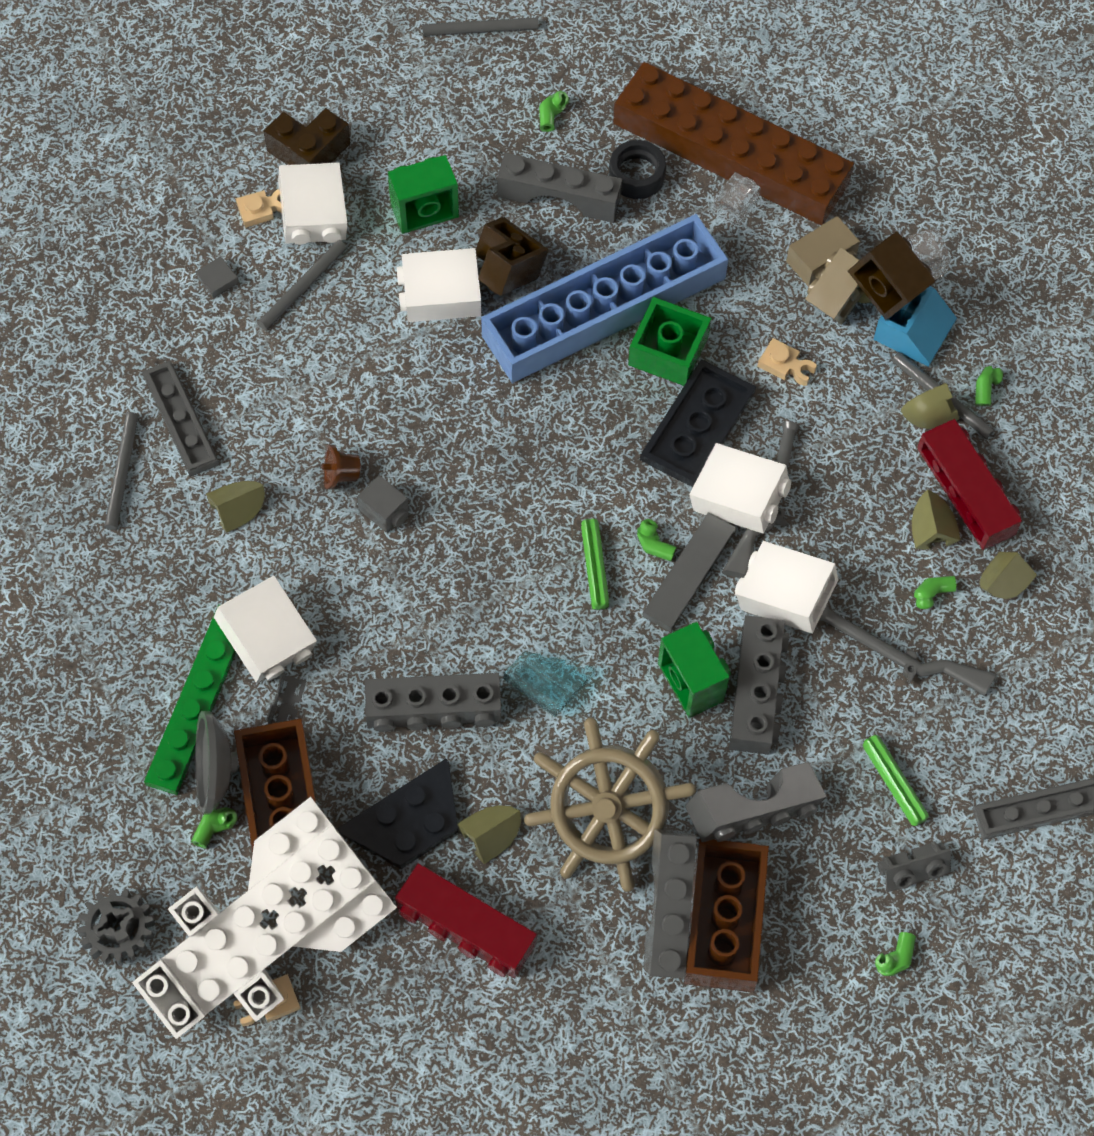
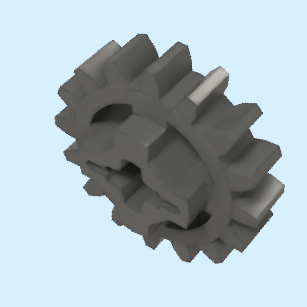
(102, 934)

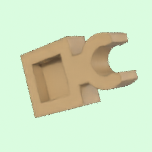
(258, 207)
(783, 360)
(287, 1006)

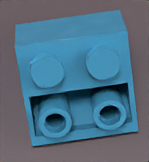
(917, 327)

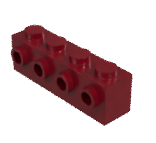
(969, 484)
(465, 921)

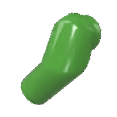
(550, 108)
(984, 385)
(651, 542)
(930, 587)
(217, 821)
(900, 958)

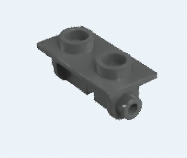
(928, 863)

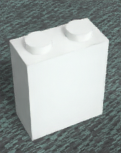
(312, 203)
(439, 285)
(740, 488)
(786, 586)
(265, 630)

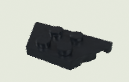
(408, 819)

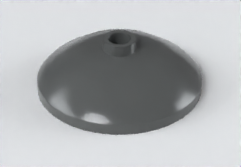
(212, 762)

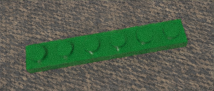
(197, 695)

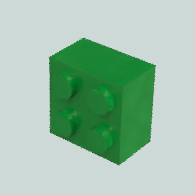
(423, 194)
(669, 341)
(693, 669)

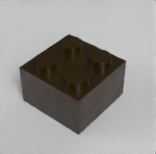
(892, 275)

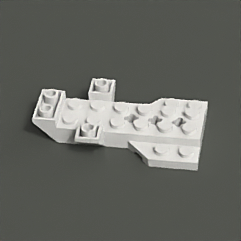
(233, 948)

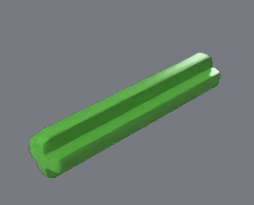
(595, 564)
(895, 780)

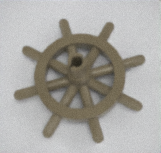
(607, 803)

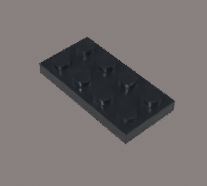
(697, 421)

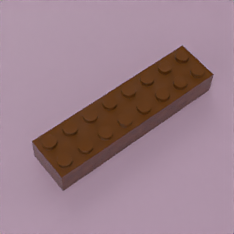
(732, 141)

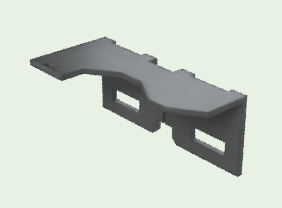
(288, 697)

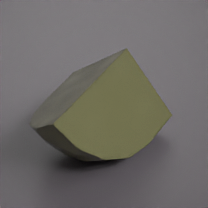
(931, 408)
(237, 503)
(933, 522)
(1006, 576)
(491, 830)

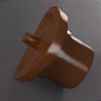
(339, 467)

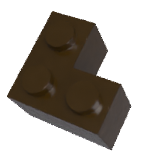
(315, 144)
(508, 256)

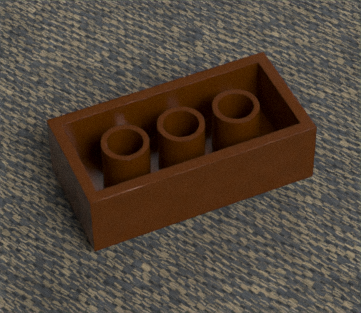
(273, 772)
(726, 915)

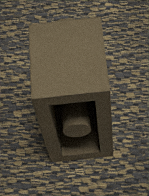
(812, 251)
(836, 290)

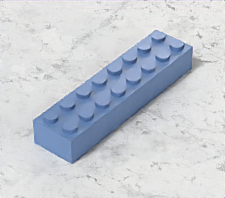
(603, 298)

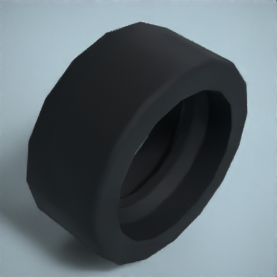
(643, 150)

